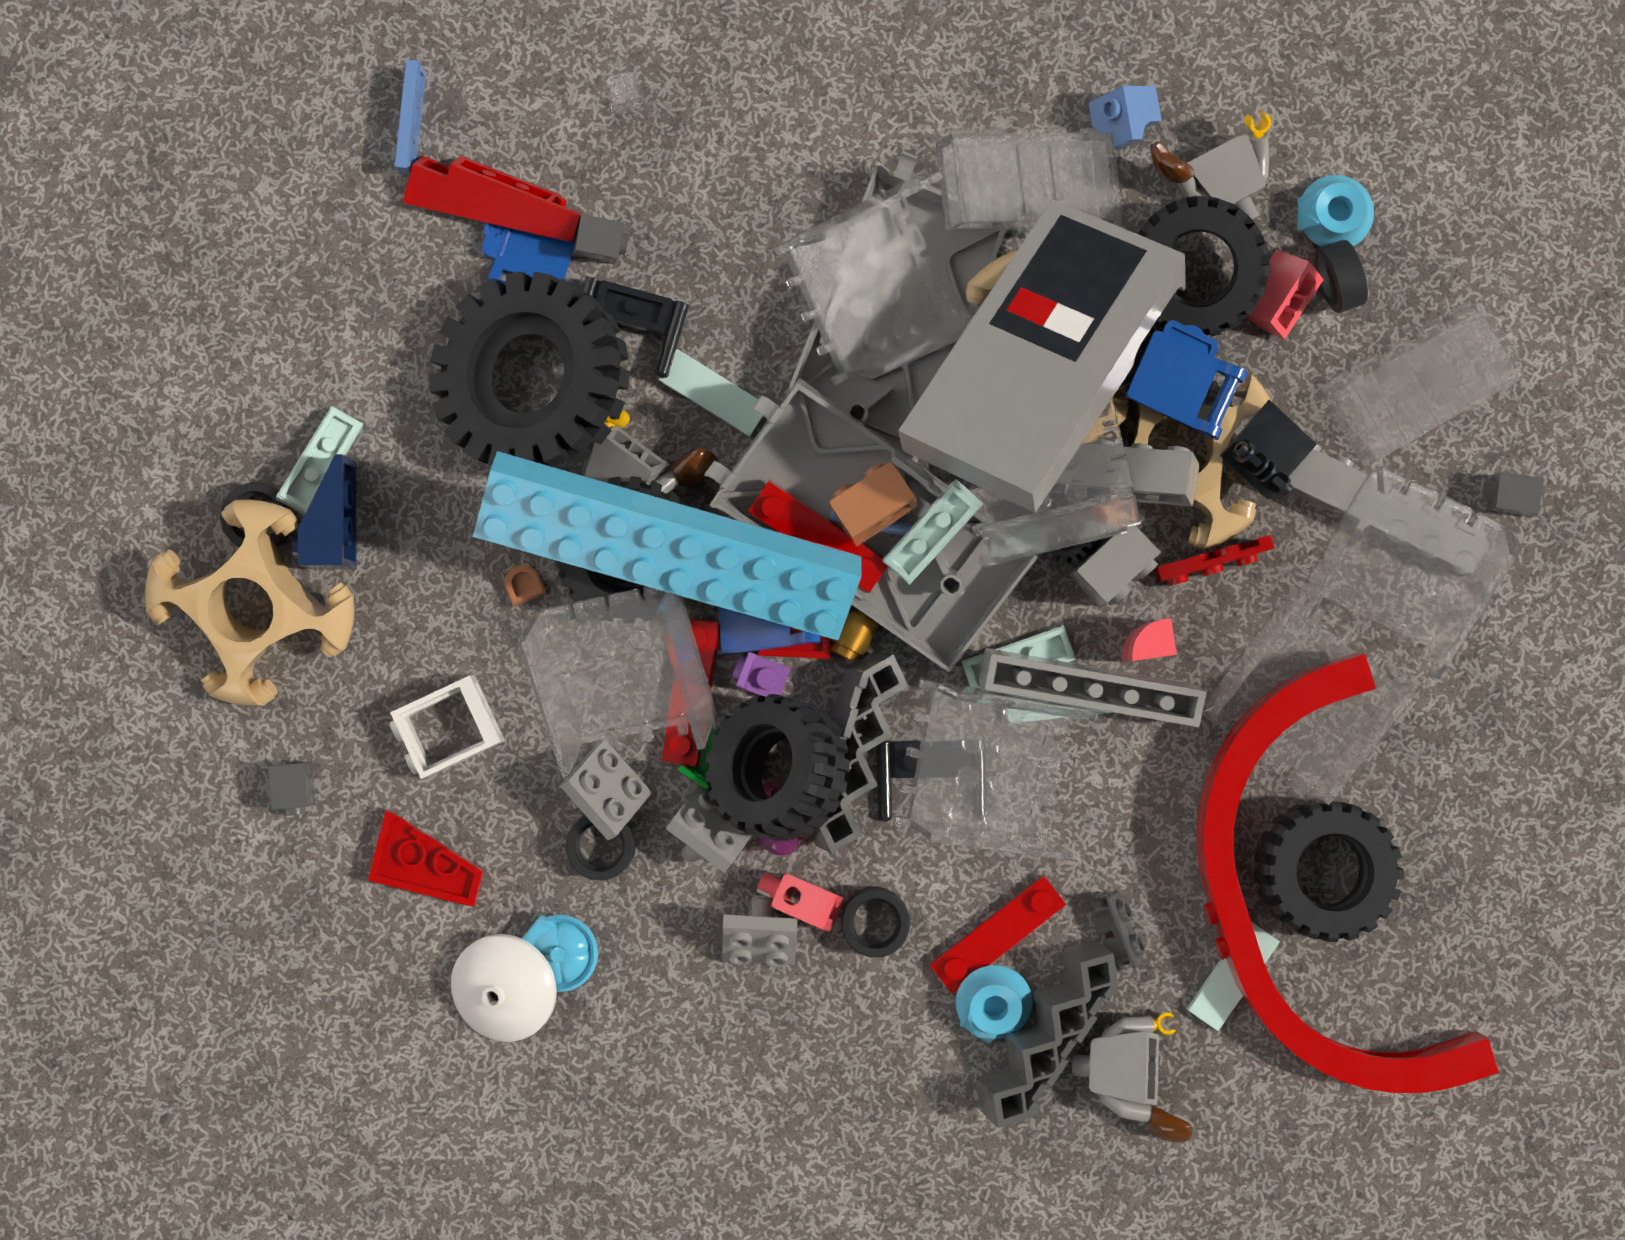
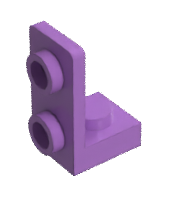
(760, 675)

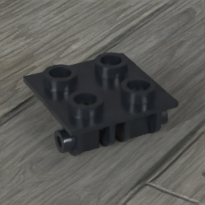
(1268, 451)

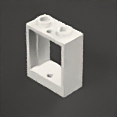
(480, 710)

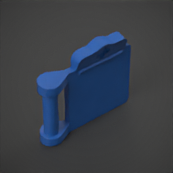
(525, 252)
(1178, 374)
(748, 634)

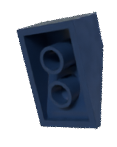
(330, 524)

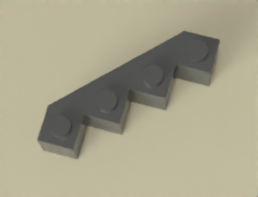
(863, 728)
(1040, 1052)

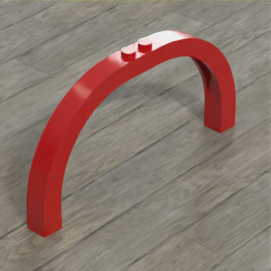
(1410, 1071)

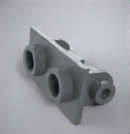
(1116, 917)

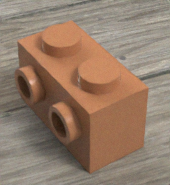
(872, 502)

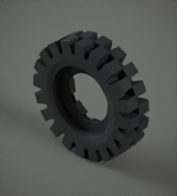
(589, 383)

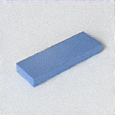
(410, 117)

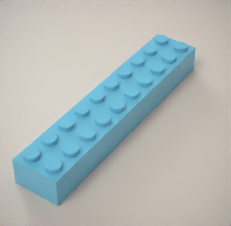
(667, 546)

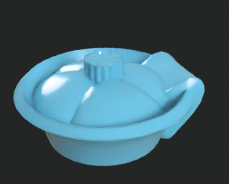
(1335, 211)
(567, 948)
(993, 1002)

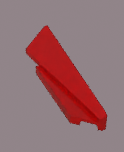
(490, 197)

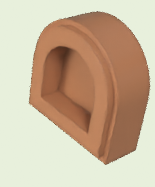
(523, 584)

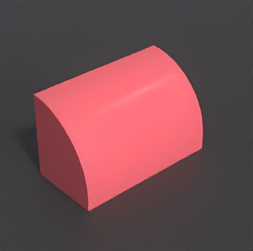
(1287, 294)
(1150, 641)

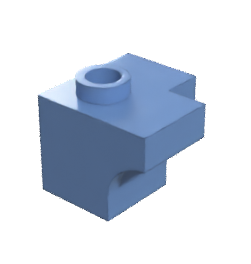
(1126, 113)

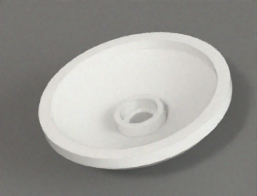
(516, 975)

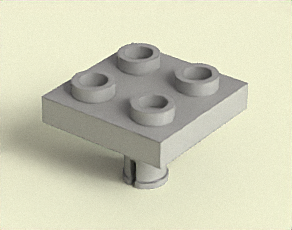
(605, 789)
(706, 832)
(759, 936)

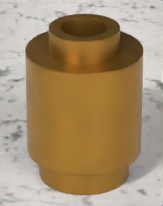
(855, 635)

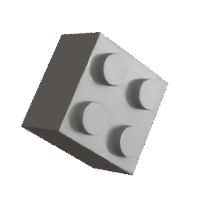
(1114, 565)

